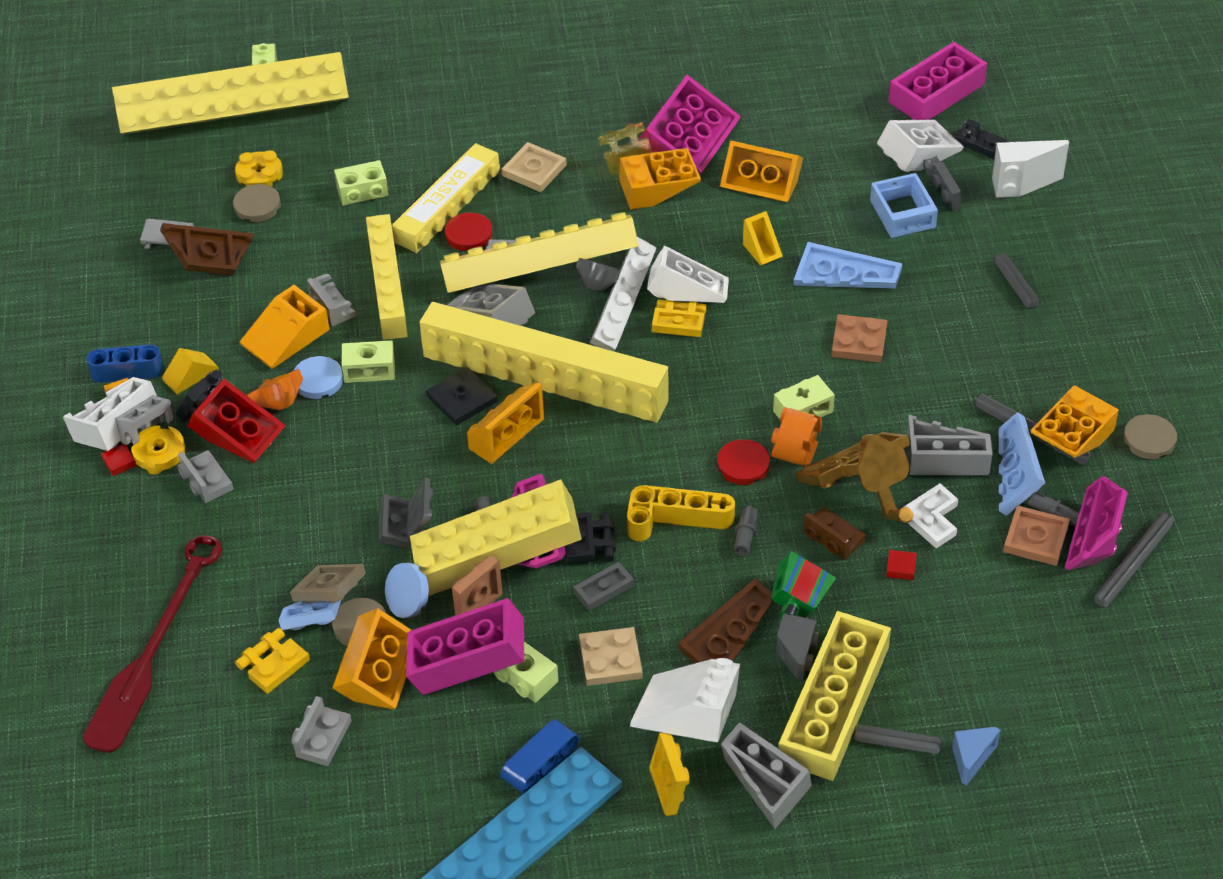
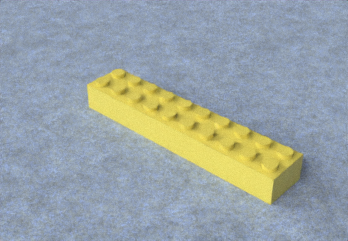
(230, 93)
(555, 362)

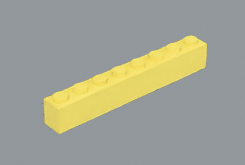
(538, 253)

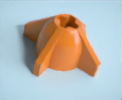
(278, 392)

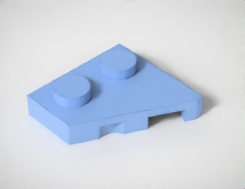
(302, 614)

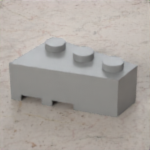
(947, 450)
(766, 773)

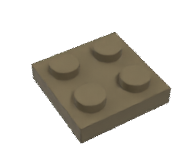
(328, 583)

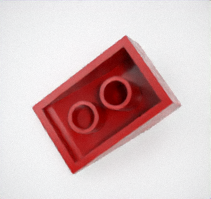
(235, 422)

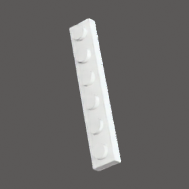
(623, 296)

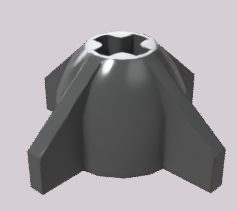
(596, 274)

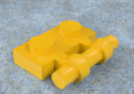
(679, 318)
(276, 666)

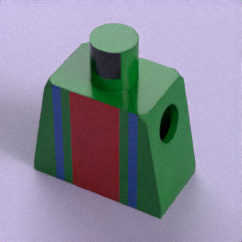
(799, 585)

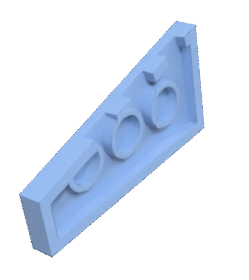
(843, 268)

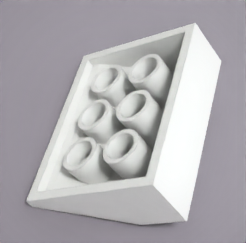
(690, 700)

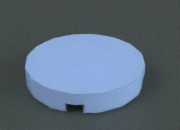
(320, 377)
(406, 590)

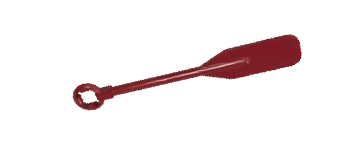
(133, 684)

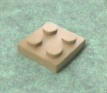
(534, 167)
(610, 656)

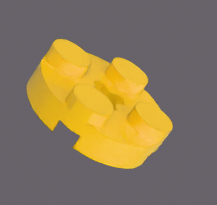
(265, 161)
(162, 459)

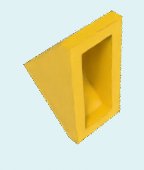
(760, 238)
(187, 369)

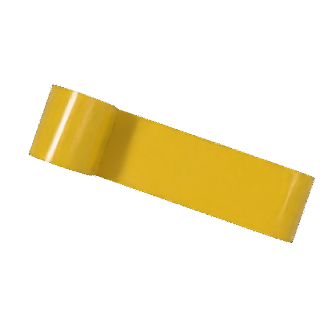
(677, 507)

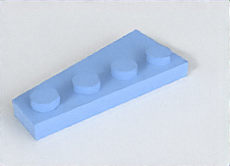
(1018, 465)

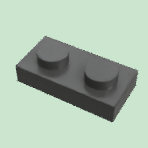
(603, 586)

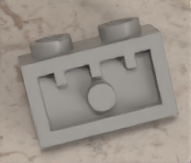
(204, 476)
(320, 733)

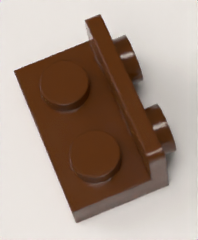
(833, 533)

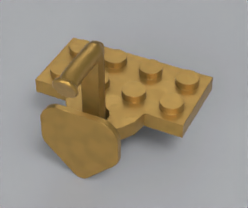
(878, 463)

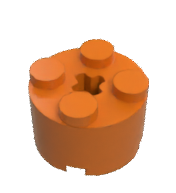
(797, 436)

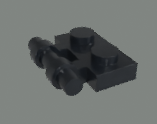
(199, 394)
(585, 549)

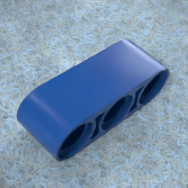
(125, 362)
(539, 756)

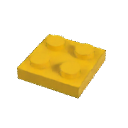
(668, 773)

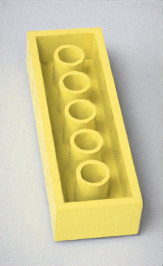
(507, 530)
(835, 694)

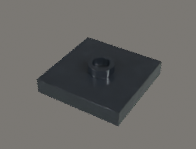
(461, 396)

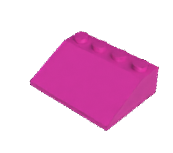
(692, 121)

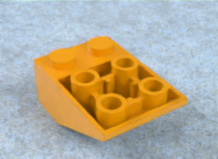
(656, 176)
(286, 327)
(1077, 422)

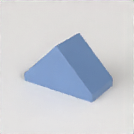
(973, 749)

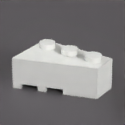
(97, 422)

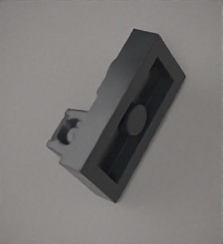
(977, 139)

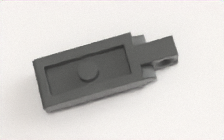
(944, 181)

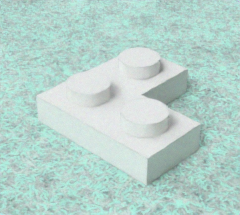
(929, 513)

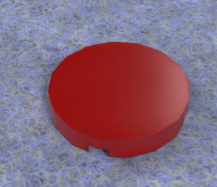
(468, 231)
(743, 462)

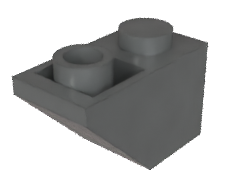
(795, 642)

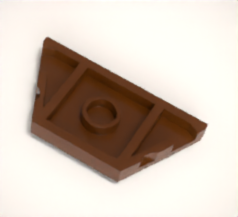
(207, 248)

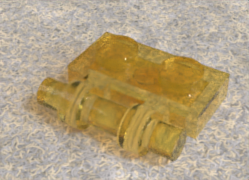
(635, 147)

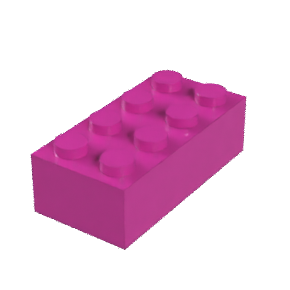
(937, 82)
(465, 646)

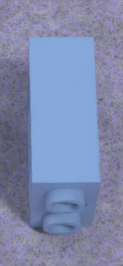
(905, 221)

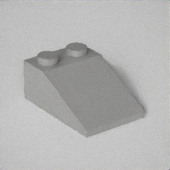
(497, 302)

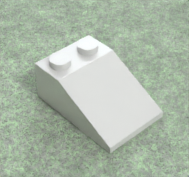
(916, 140)
(1027, 166)
(684, 279)

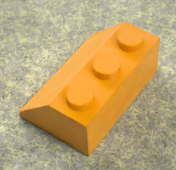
(761, 171)
(507, 423)
(374, 661)

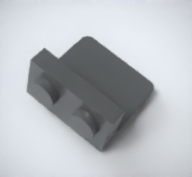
(405, 517)

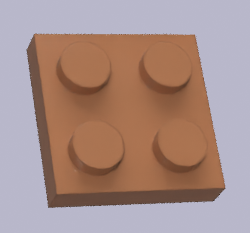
(859, 338)
(1036, 535)
(479, 587)

